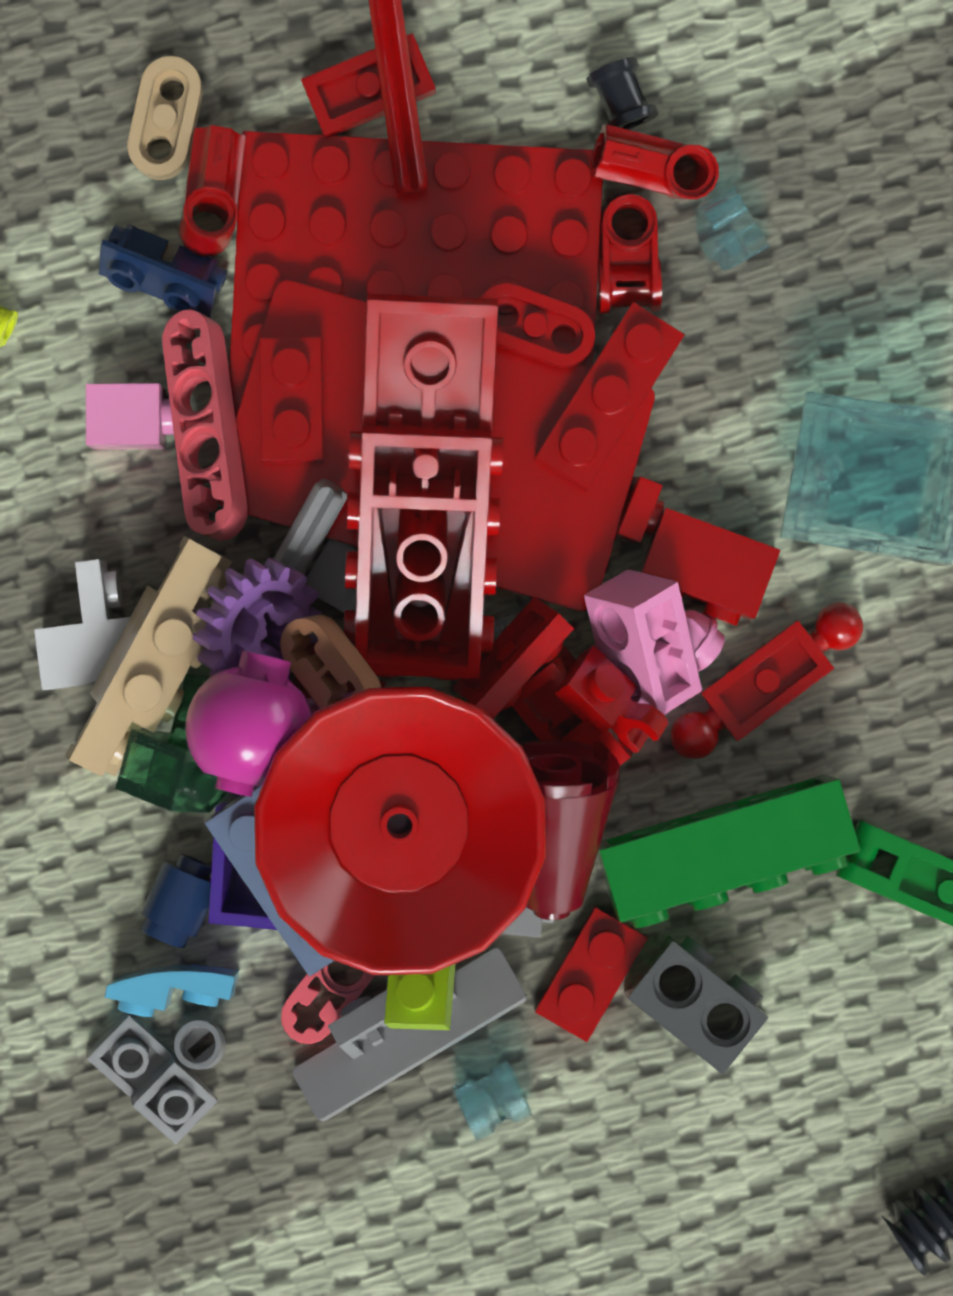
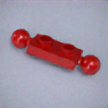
(766, 680)

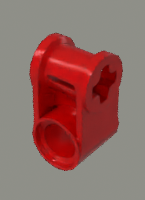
(629, 260)

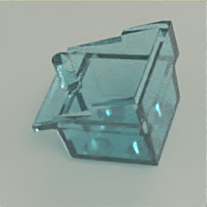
(873, 479)

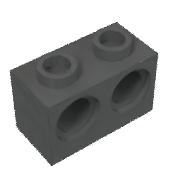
(687, 1013)

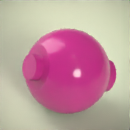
(243, 720)

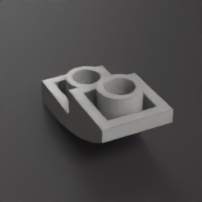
(152, 1077)

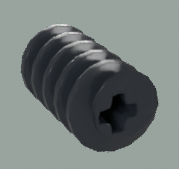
(927, 1226)

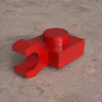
(602, 701)

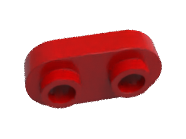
(537, 321)

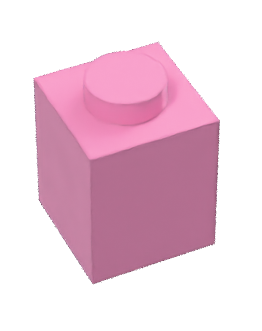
(127, 416)

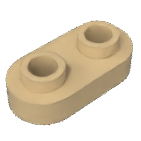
(164, 119)

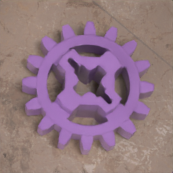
(250, 615)

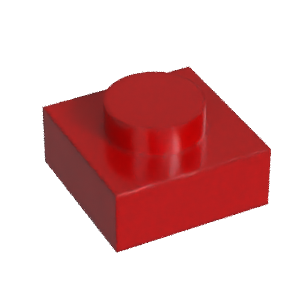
(641, 510)

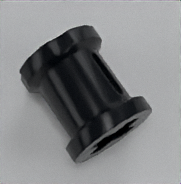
(622, 94)

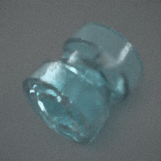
(492, 1100)

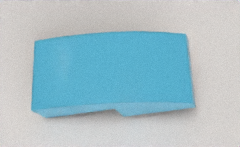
(153, 988)

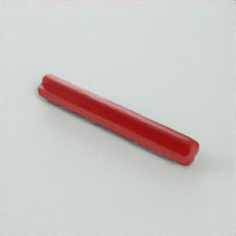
(398, 96)

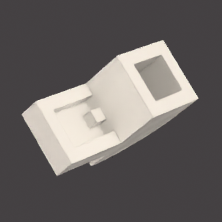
(78, 652)

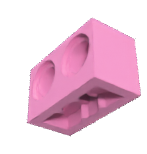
(646, 635)

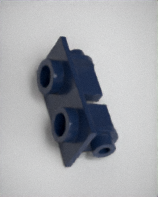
(135, 263)

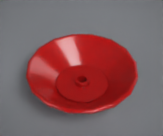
(413, 895)

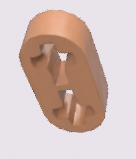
(332, 665)

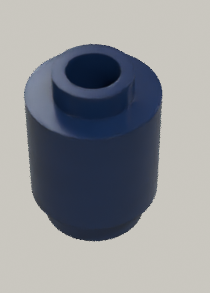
(178, 901)

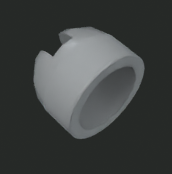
(194, 1034)

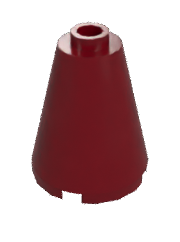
(577, 809)

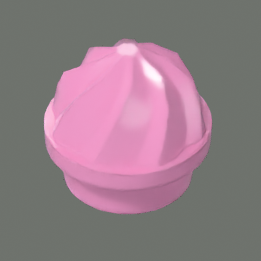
(705, 638)

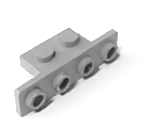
(373, 1054)

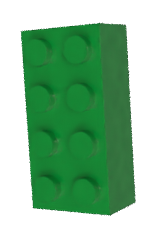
(728, 848)

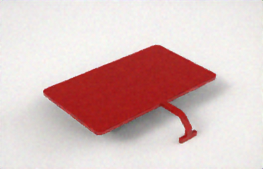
(550, 531)

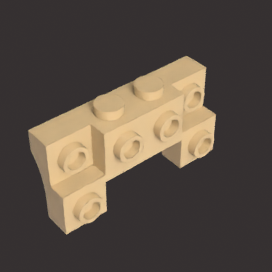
(150, 659)

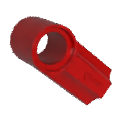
(650, 162)
(212, 188)

